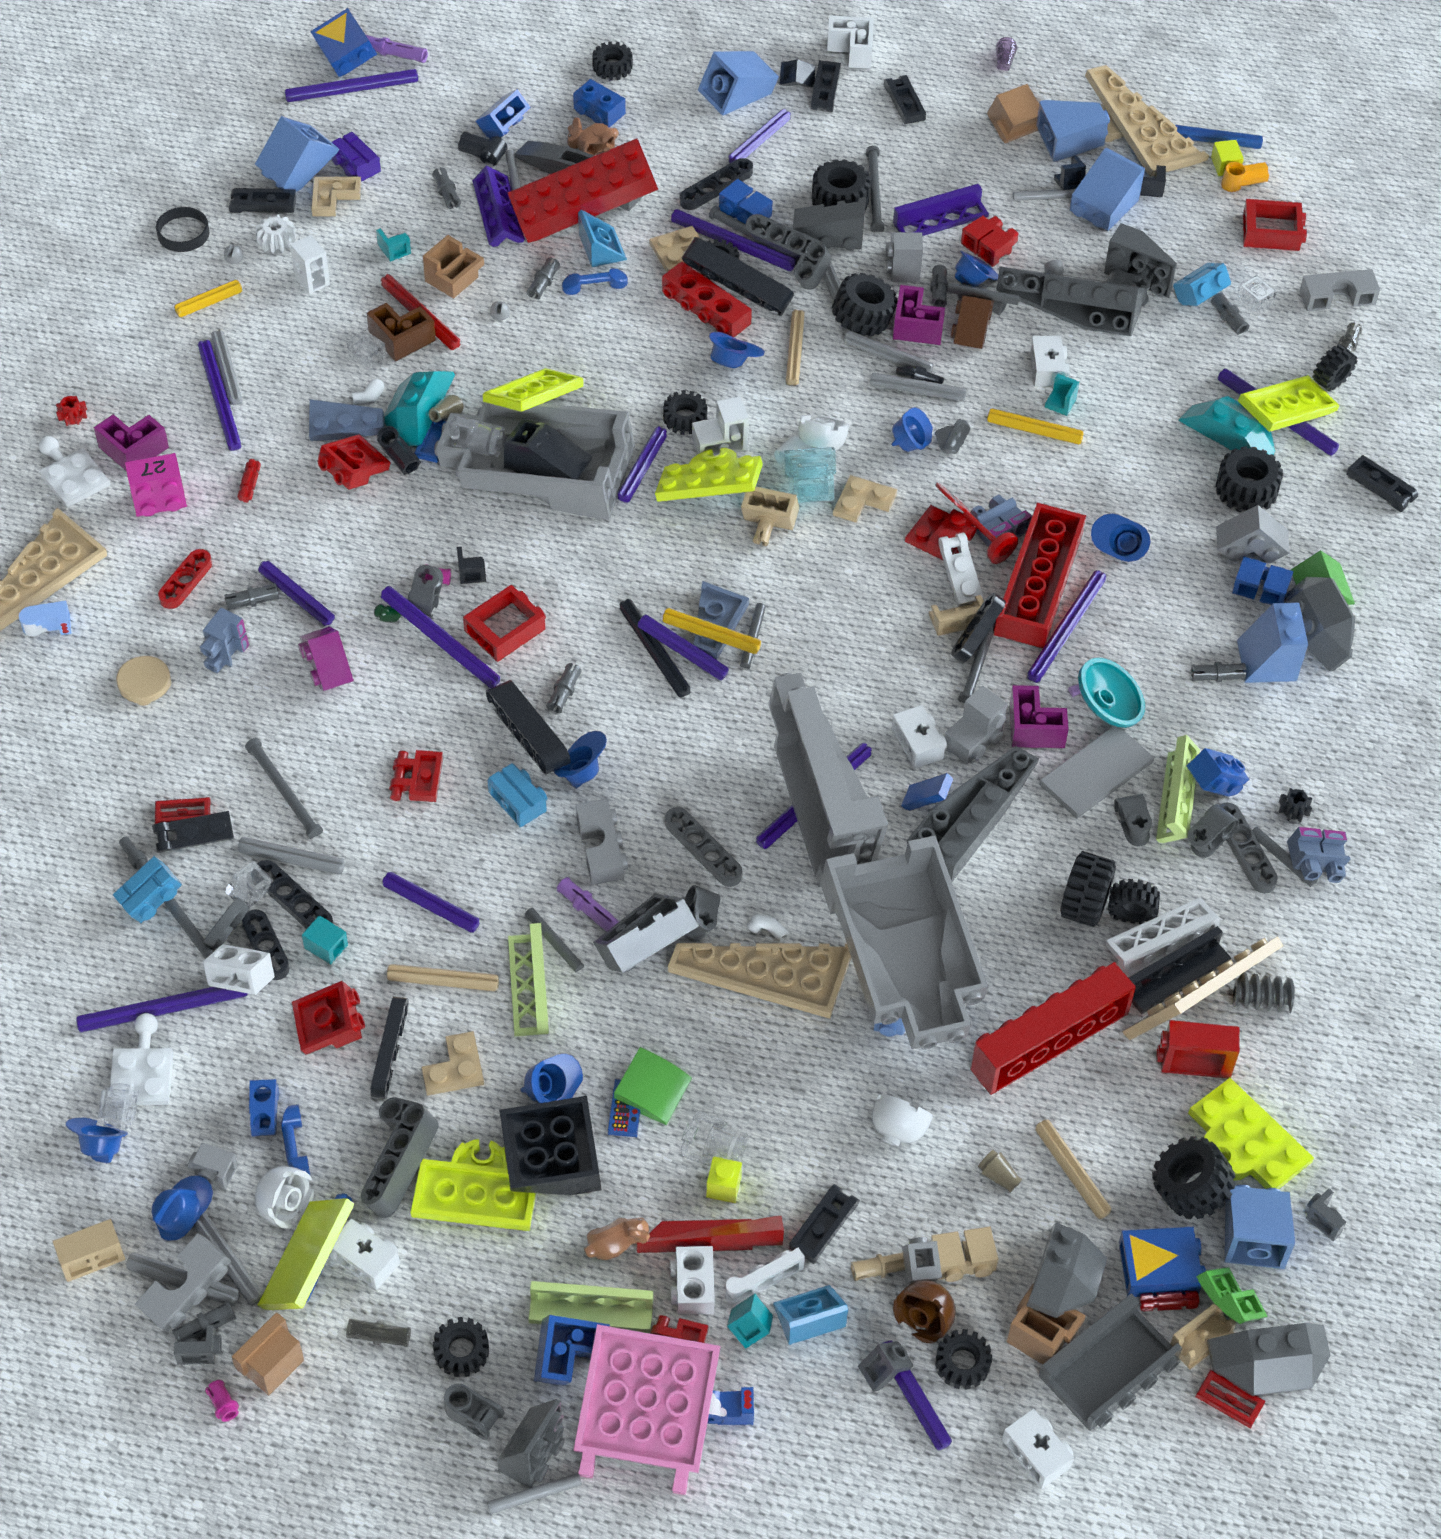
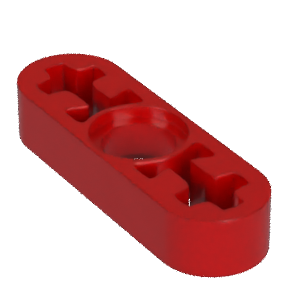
(185, 569)

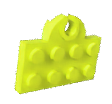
(709, 476)
(1249, 1136)
(471, 1190)

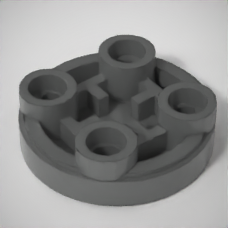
(226, 923)

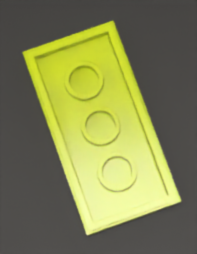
(533, 389)
(1288, 403)
(306, 1254)

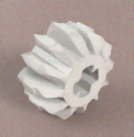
(275, 233)

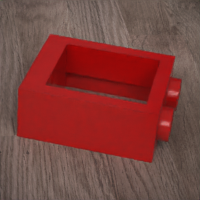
(1273, 238)
(487, 639)
(1199, 1049)

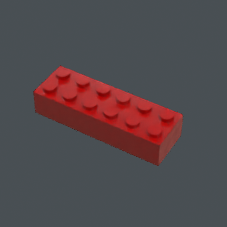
(588, 186)
(1040, 575)
(1052, 1027)

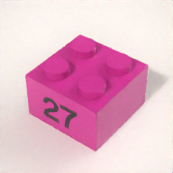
(156, 485)

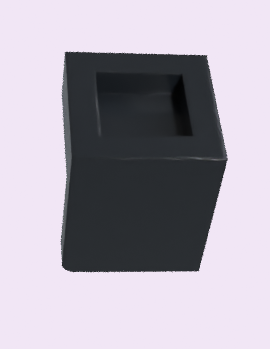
(797, 72)
(1071, 174)
(1154, 186)
(470, 569)

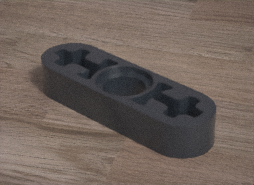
(978, 627)
(266, 934)

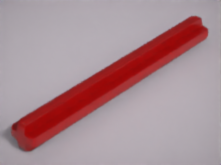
(410, 303)

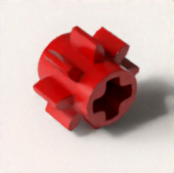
(71, 410)

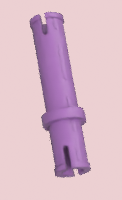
(385, 46)
(583, 901)

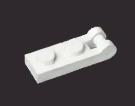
(960, 569)
(763, 1276)

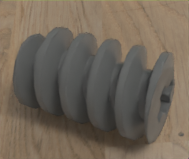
(1264, 992)

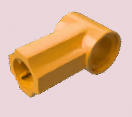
(1240, 175)

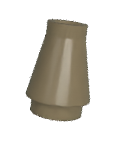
(447, 405)
(999, 1170)

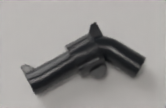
(919, 373)

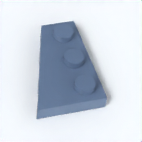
(342, 421)
(719, 608)

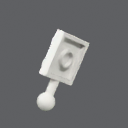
(71, 476)
(144, 1067)

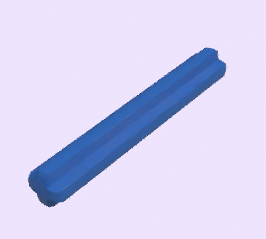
(1212, 136)

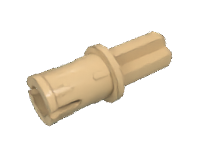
(877, 1266)

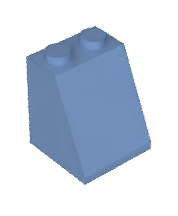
(736, 80)
(1071, 127)
(294, 154)
(1108, 190)
(1274, 645)
(1258, 1227)

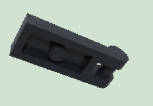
(825, 85)
(905, 99)
(262, 200)
(1382, 483)
(194, 831)
(823, 1223)

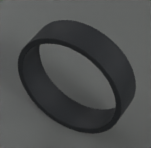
(180, 212)

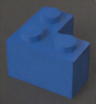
(559, 1344)

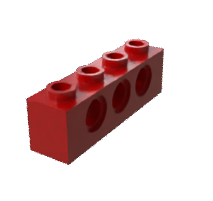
(706, 300)

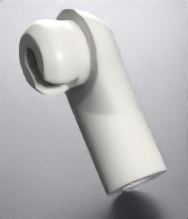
(370, 394)
(768, 923)

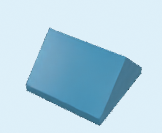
(599, 240)
(811, 1314)

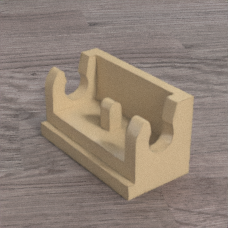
(955, 618)
(88, 1250)
(1195, 1334)

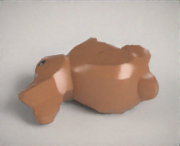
(591, 139)
(616, 1237)

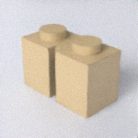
(978, 1250)

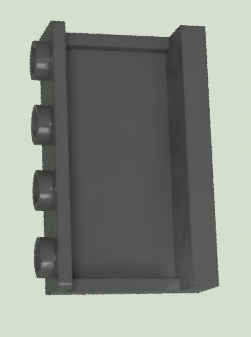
(1109, 1364)

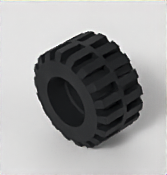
(840, 182)
(864, 304)
(1249, 464)
(1087, 889)
(1204, 1192)

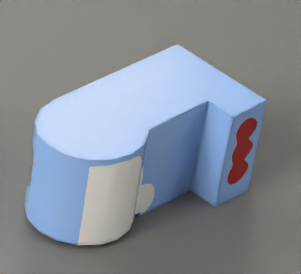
(45, 618)

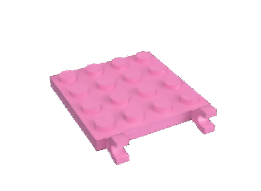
(646, 1401)

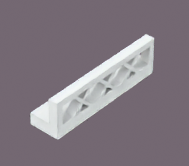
(1168, 939)

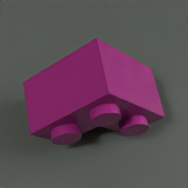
(917, 321)
(127, 444)
(327, 656)
(1035, 725)

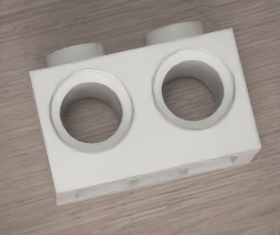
(238, 969)
(696, 1280)

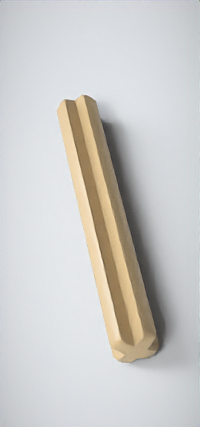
(795, 347)
(443, 977)
(1073, 1169)

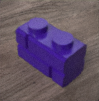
(356, 157)

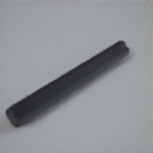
(656, 650)

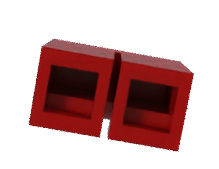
(988, 239)

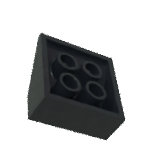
(551, 1147)

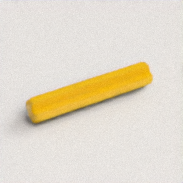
(208, 298)

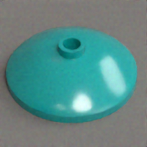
(1111, 692)

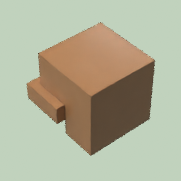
(1014, 113)
(450, 266)
(1041, 1334)
(269, 1355)

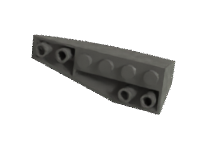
(555, 158)
(1077, 300)
(975, 808)

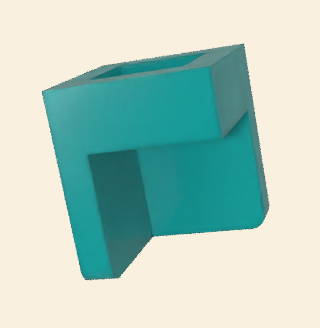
(395, 246)
(1063, 394)
(325, 940)
(750, 1321)

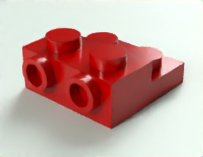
(352, 461)
(937, 524)
(328, 1018)

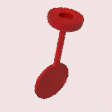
(1001, 546)

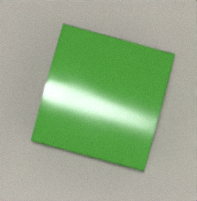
(652, 1086)
(1227, 1295)

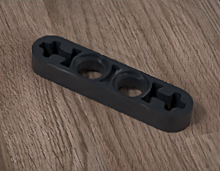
(713, 181)
(296, 896)
(389, 1047)

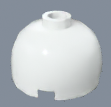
(822, 432)
(899, 1120)
(284, 1189)

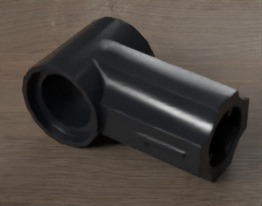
(487, 150)
(398, 450)

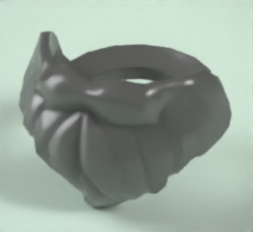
(952, 437)

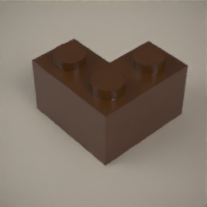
(972, 321)
(401, 333)

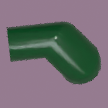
(386, 613)

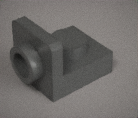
(1323, 1217)
(198, 1352)
(884, 1364)

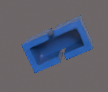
(735, 204)
(1250, 575)

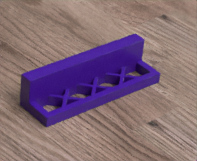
(493, 203)
(939, 206)

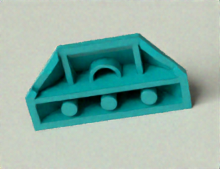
(413, 400)
(1228, 424)

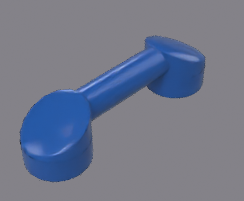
(573, 282)
(290, 1121)

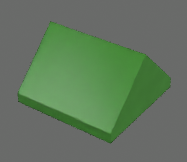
(1323, 566)

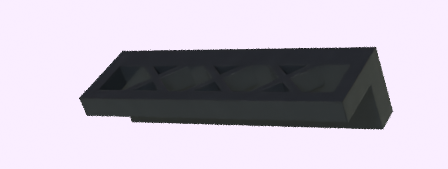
(1170, 975)

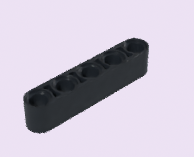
(737, 276)
(528, 727)

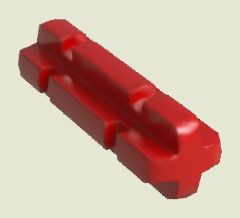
(249, 480)
(1169, 1301)

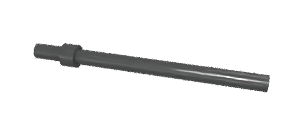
(138, 860)

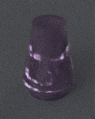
(1005, 53)

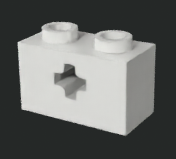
(310, 264)
(1048, 359)
(919, 736)
(371, 1266)
(1041, 1464)

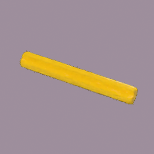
(1035, 426)
(711, 631)

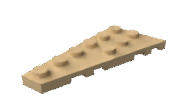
(1143, 126)
(47, 565)
(776, 972)
(1209, 983)

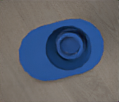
(973, 270)
(731, 351)
(912, 430)
(1120, 537)
(584, 759)
(554, 1077)
(96, 1140)
(180, 1207)

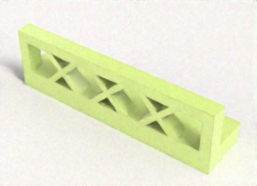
(1177, 792)
(538, 976)
(621, 1307)

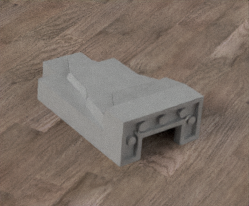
(599, 432)
(820, 780)
(908, 941)

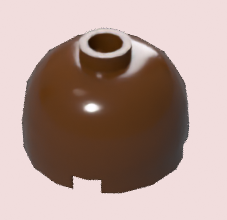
(926, 1306)

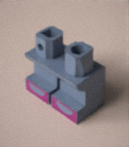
(1002, 518)
(222, 638)
(1319, 852)

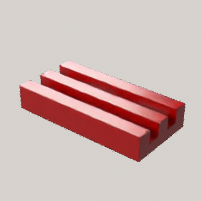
(182, 813)
(1225, 1408)

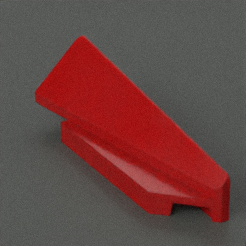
(721, 1234)

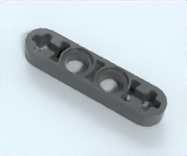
(706, 845)
(1252, 847)

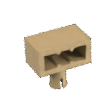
(769, 510)

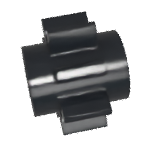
(1295, 804)

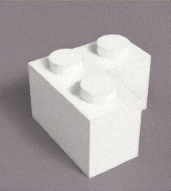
(852, 36)
(724, 431)

